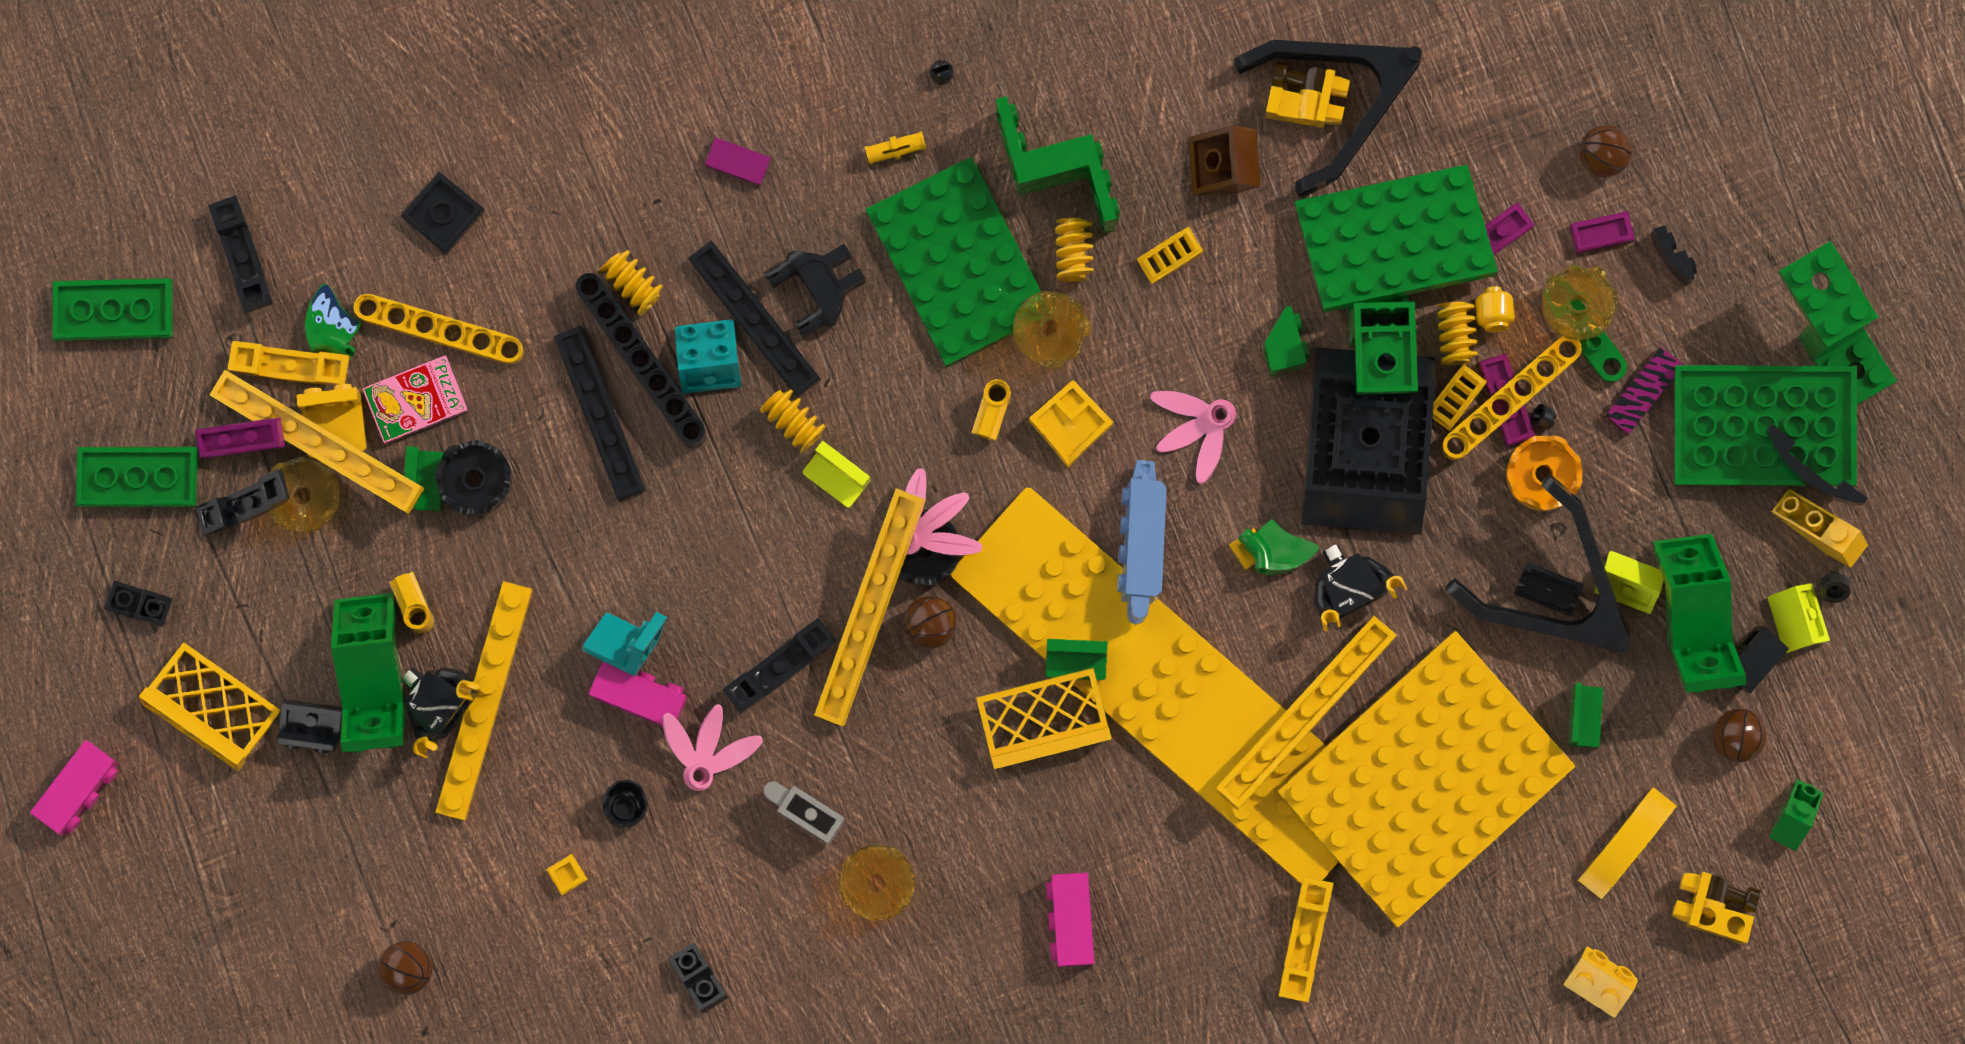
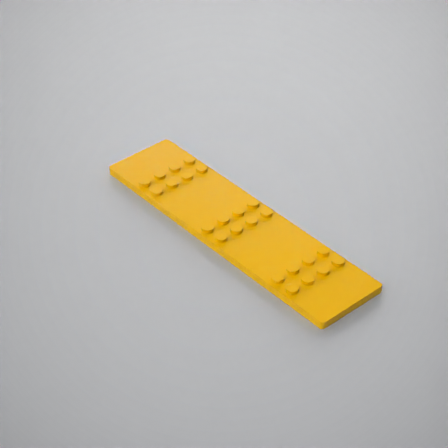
(1160, 675)

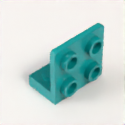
(707, 356)
(624, 643)

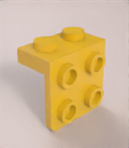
(336, 411)

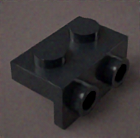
(310, 726)

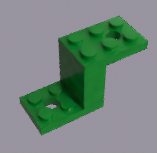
(1057, 164)
(1837, 318)
(1381, 330)
(1699, 613)
(368, 672)

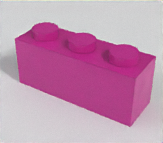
(637, 694)
(75, 789)
(1070, 920)

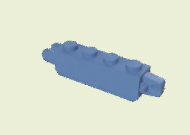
(1143, 541)

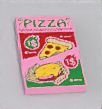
(415, 399)

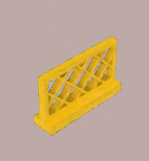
(195, 728)
(1050, 743)

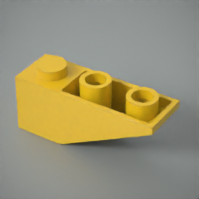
(1821, 528)

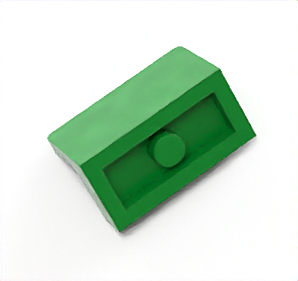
(421, 469)
(1076, 655)
(1585, 716)

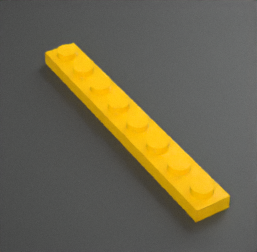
(319, 442)
(870, 607)
(1305, 713)
(481, 714)

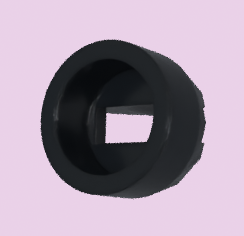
(943, 77)
(1543, 417)

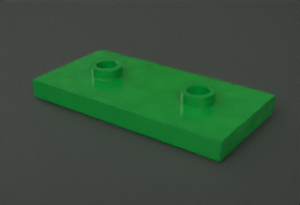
(112, 309)
(136, 477)

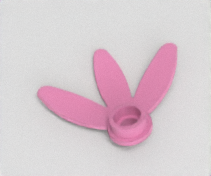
(1191, 431)
(935, 518)
(707, 739)

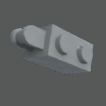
(805, 811)

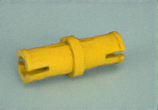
(895, 147)

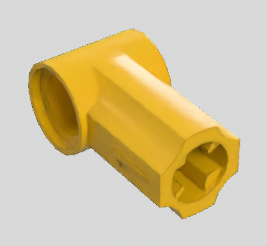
(990, 412)
(411, 601)

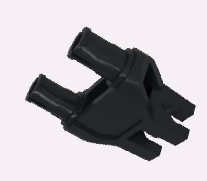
(821, 282)

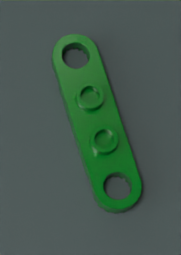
(1599, 350)

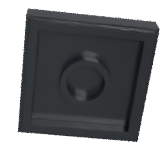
(442, 213)

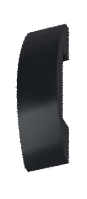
(241, 254)
(1843, 493)
(244, 504)
(779, 666)

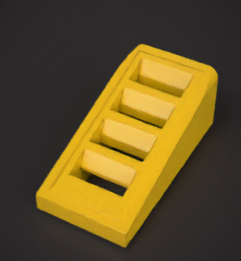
(1164, 247)
(1472, 377)

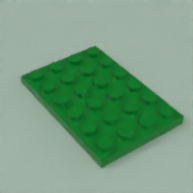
(1395, 238)
(955, 259)
(1728, 408)

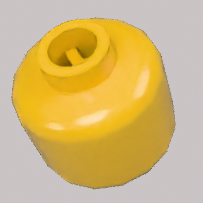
(1494, 309)

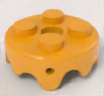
(1546, 452)

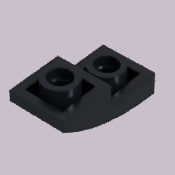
(1678, 263)
(138, 603)
(698, 978)

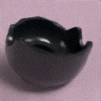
(624, 803)

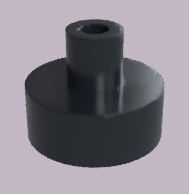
(1834, 587)

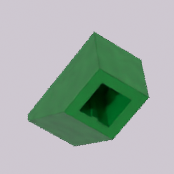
(1283, 346)
(1796, 815)

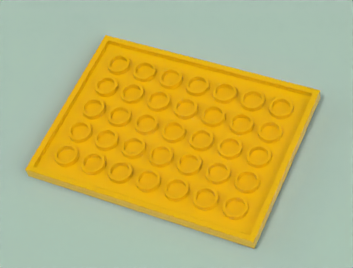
(1425, 779)

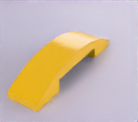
(288, 365)
(1627, 843)
(1305, 939)

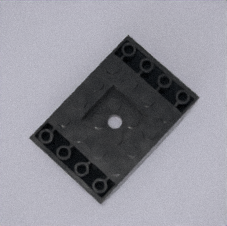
(1361, 482)

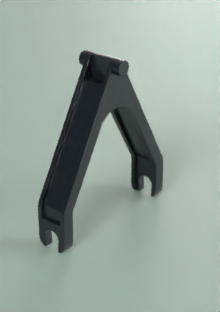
(1389, 64)
(1600, 627)

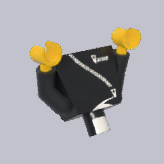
(1351, 585)
(436, 704)

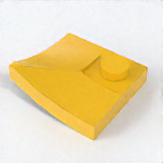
(1070, 422)

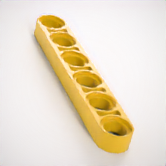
(437, 333)
(1510, 396)

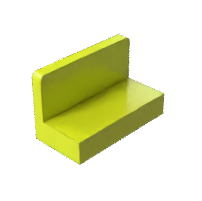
(836, 475)
(1633, 582)
(1798, 617)

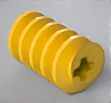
(1073, 249)
(631, 281)
(1456, 333)
(792, 419)

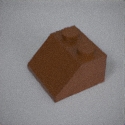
(1224, 161)

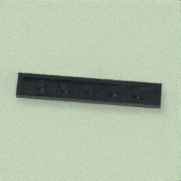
(754, 319)
(599, 413)

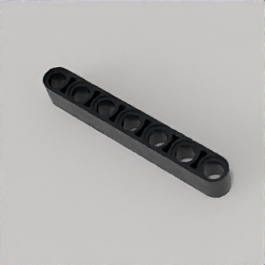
(637, 346)

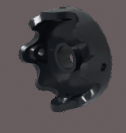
(467, 458)
(931, 569)

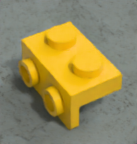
(1601, 981)

